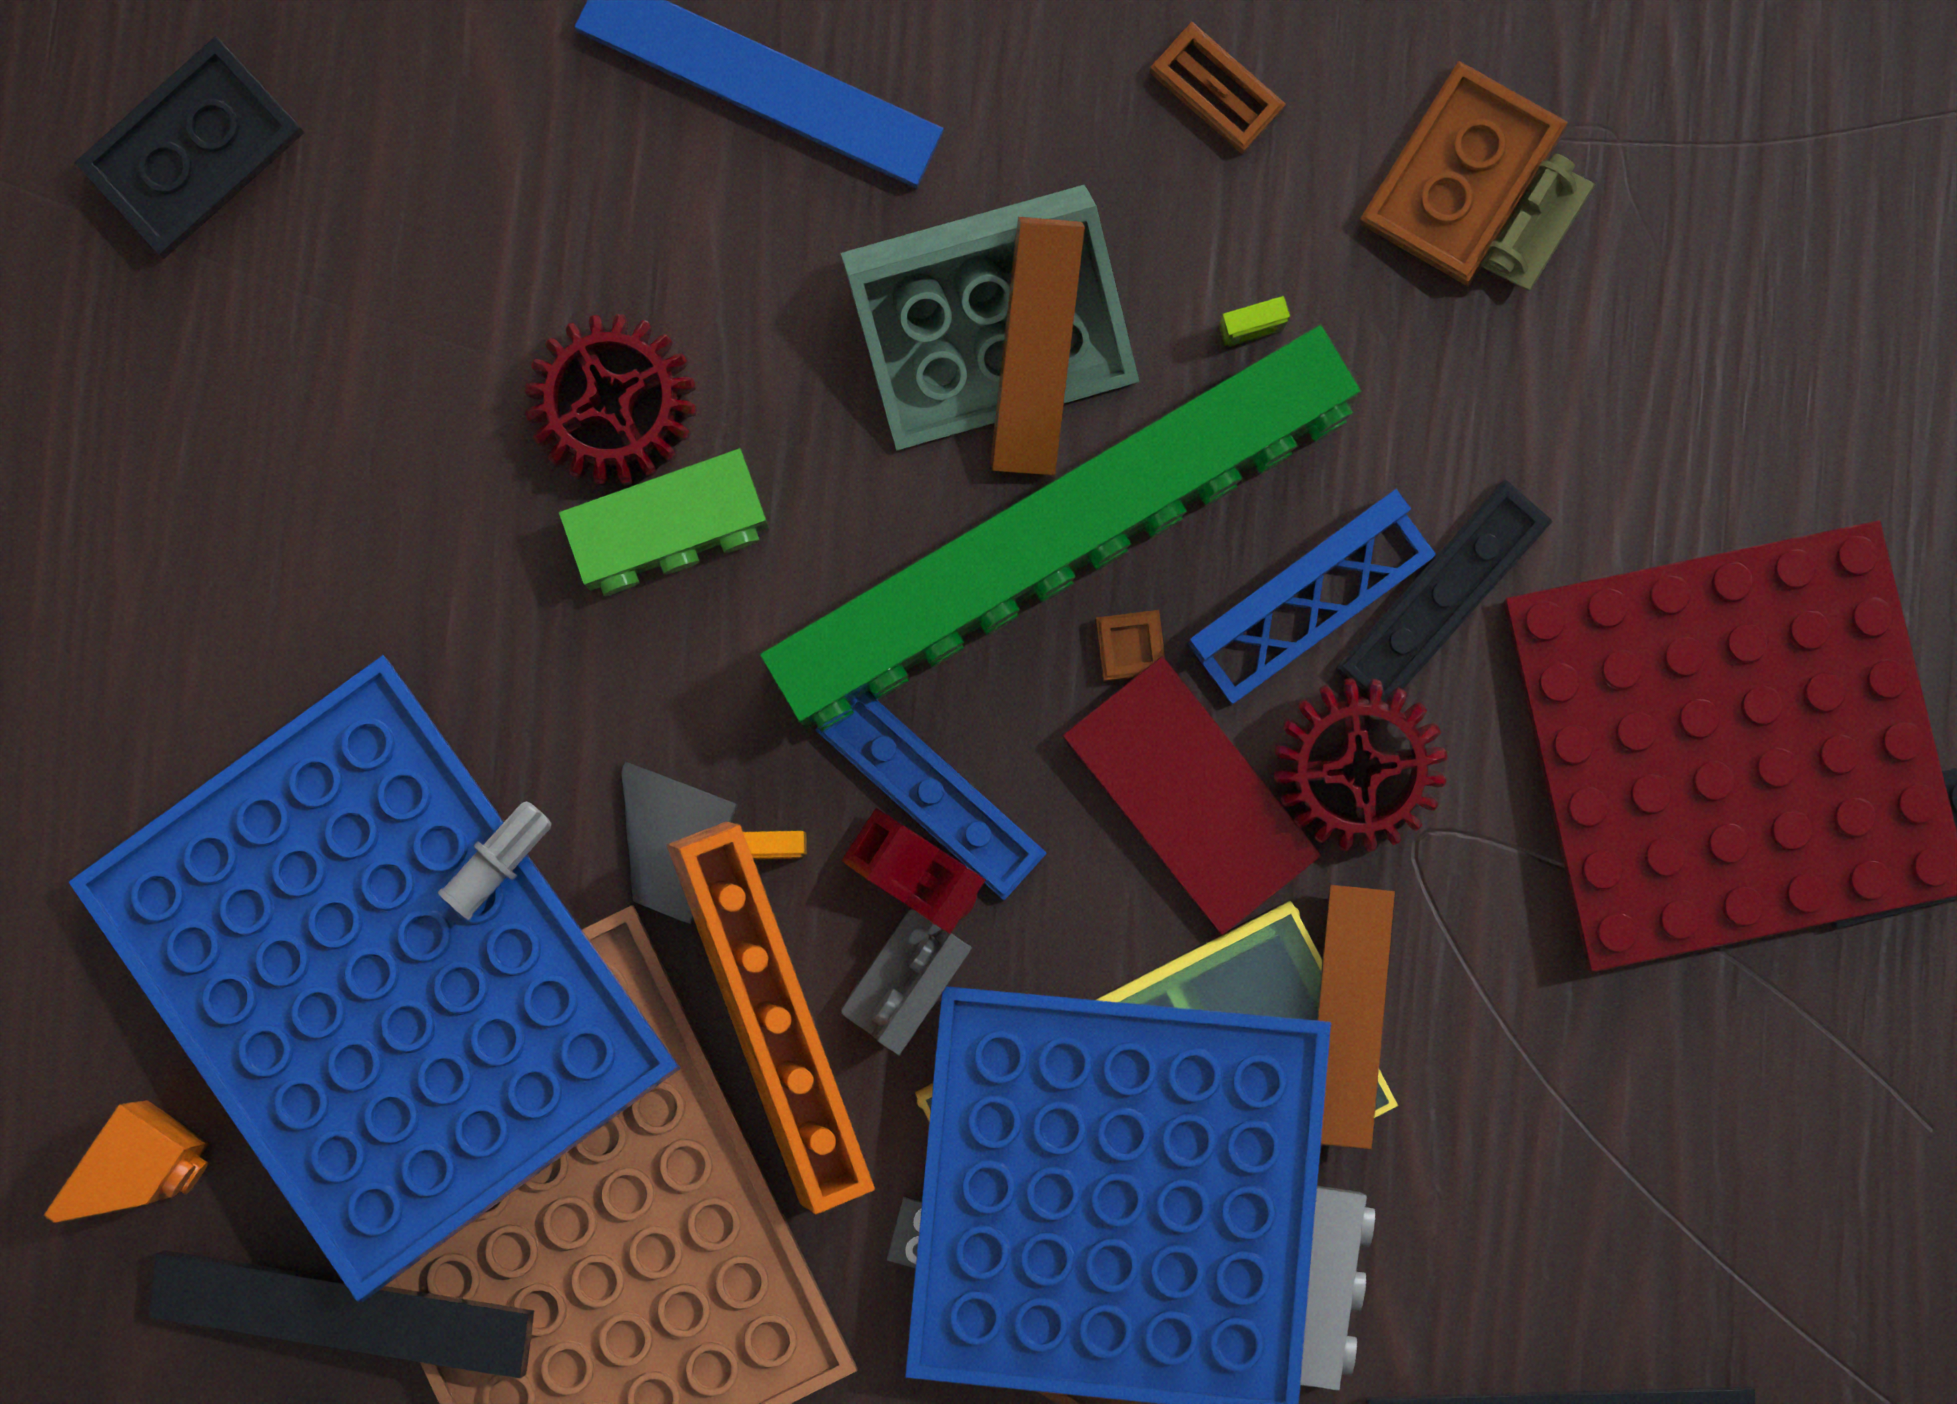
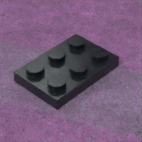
(189, 147)

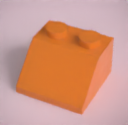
(132, 1163)

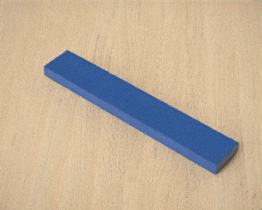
(766, 84)

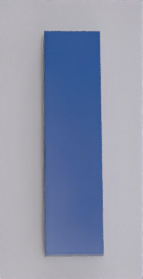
(934, 795)

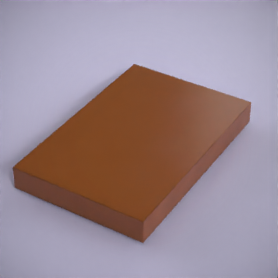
(1463, 173)

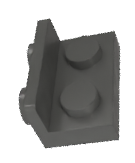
(904, 980)

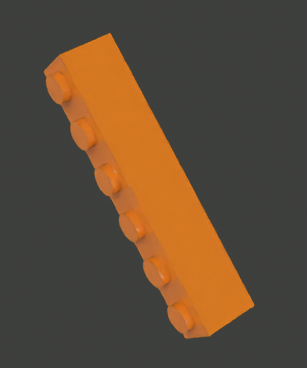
(770, 1017)

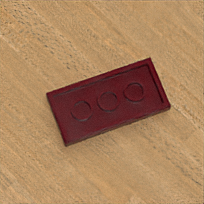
(1191, 795)

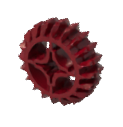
(637, 387)
(1330, 766)

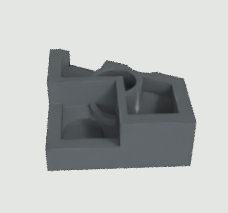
(656, 815)

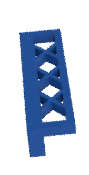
(1299, 576)

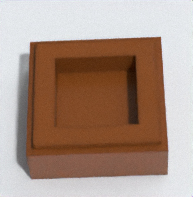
(1128, 643)

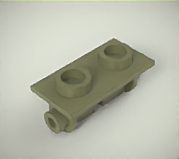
(1539, 223)

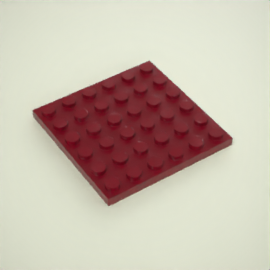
(1735, 746)

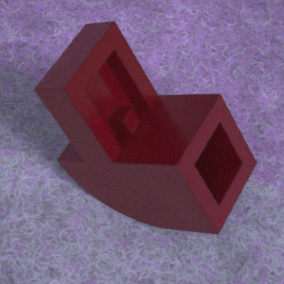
(914, 871)

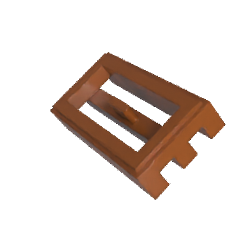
(1199, 105)

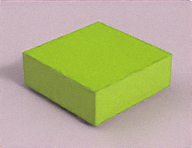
(1254, 321)

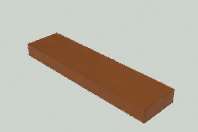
(1037, 345)
(1354, 1003)

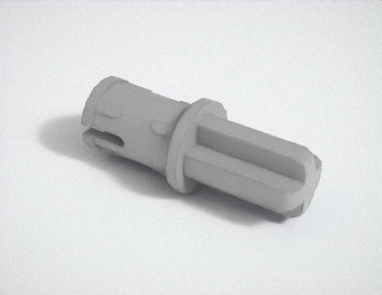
(495, 859)

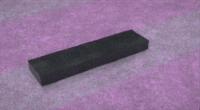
(1446, 591)

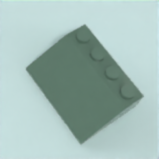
(939, 315)

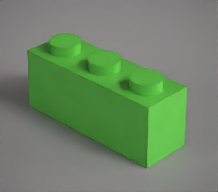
(665, 522)

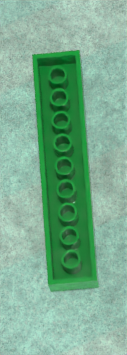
(1063, 528)

